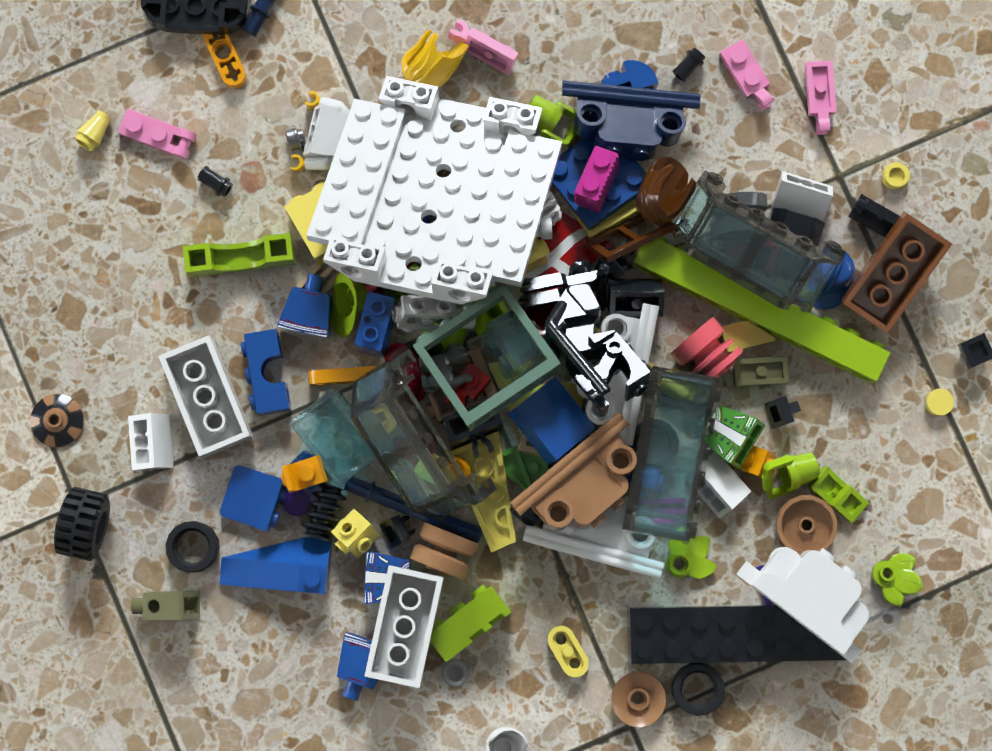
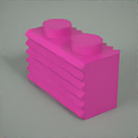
(596, 179)

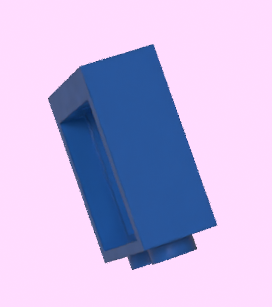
(375, 333)

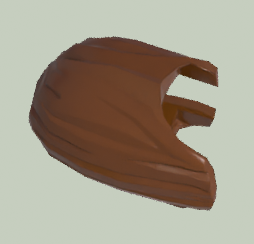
(664, 191)

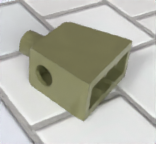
(168, 605)

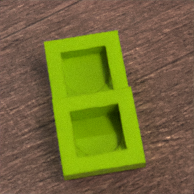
(838, 494)

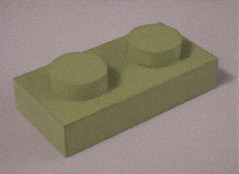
(761, 371)

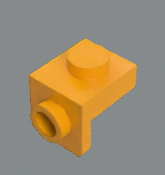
(755, 461)

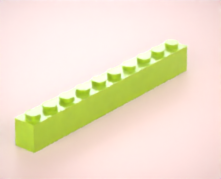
(801, 329)

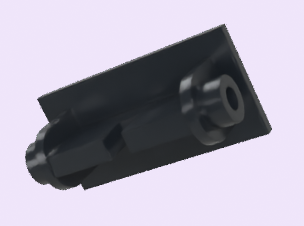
(873, 215)

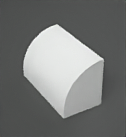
(802, 196)
(150, 441)
(721, 486)

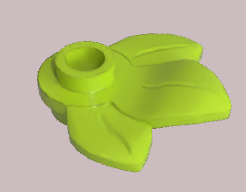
(693, 557)
(901, 578)

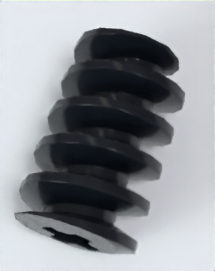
(323, 511)

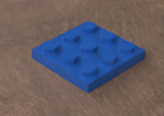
(622, 191)

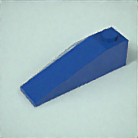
(285, 566)

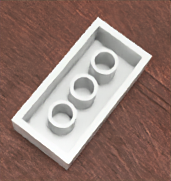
(206, 396)
(404, 626)

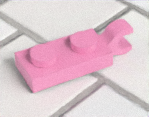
(485, 47)
(747, 73)
(820, 93)

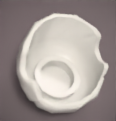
(506, 740)

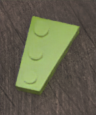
(468, 622)

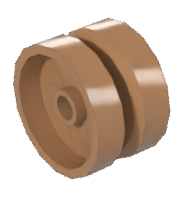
(803, 508)
(444, 551)

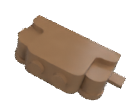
(583, 482)

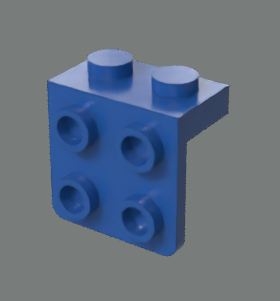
(253, 498)

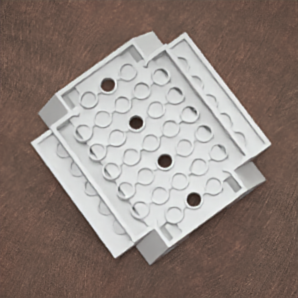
(389, 181)

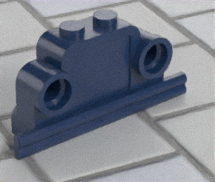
(629, 118)

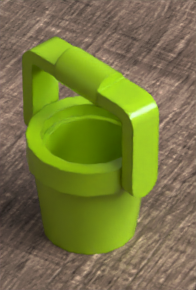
(550, 116)
(792, 471)

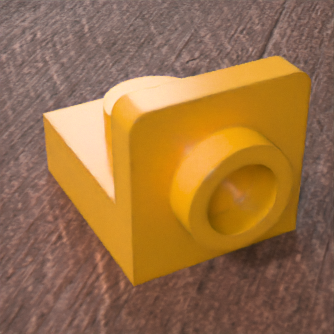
(303, 474)

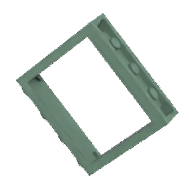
(510, 393)

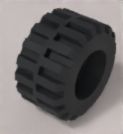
(81, 523)

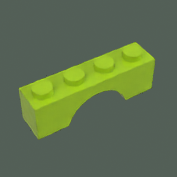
(228, 258)

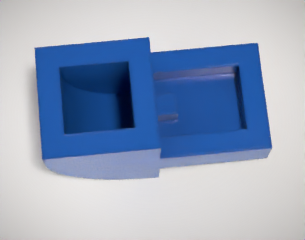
(633, 75)

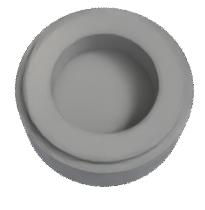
(455, 672)

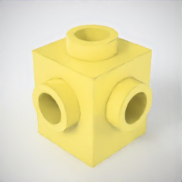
(354, 534)

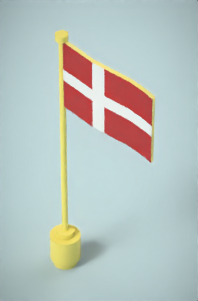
(566, 249)

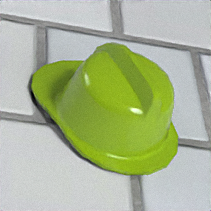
(347, 304)

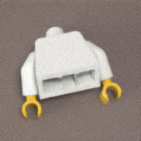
(324, 133)

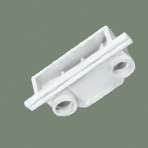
(640, 336)
(603, 544)
(813, 594)

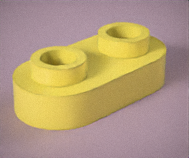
(567, 651)

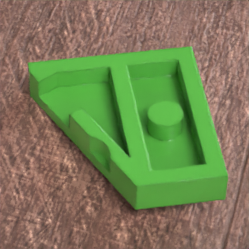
(523, 467)

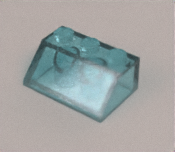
(332, 434)

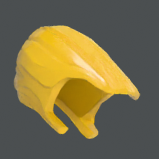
(428, 65)

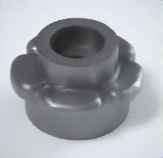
(295, 138)

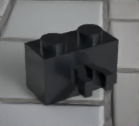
(628, 295)
(460, 435)

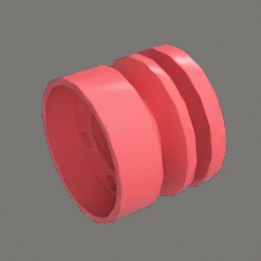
(707, 351)

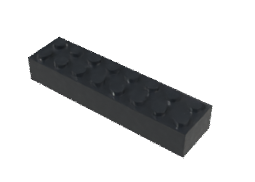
(720, 635)

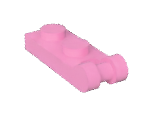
(156, 133)

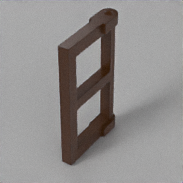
(636, 241)

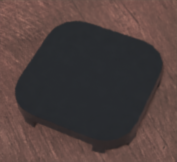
(197, 16)

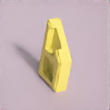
(745, 335)

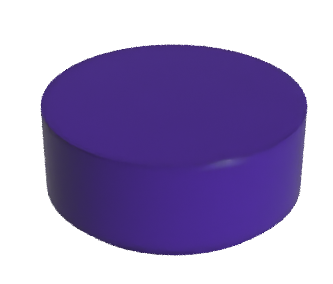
(296, 503)

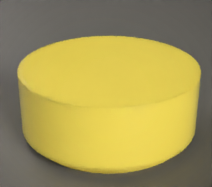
(895, 176)
(939, 402)

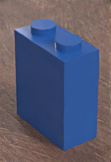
(552, 421)

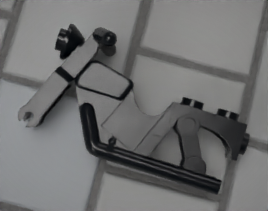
(572, 336)

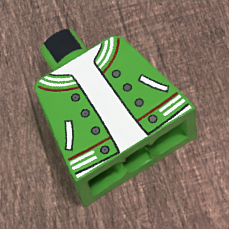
(734, 434)

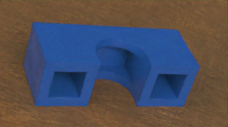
(261, 349)

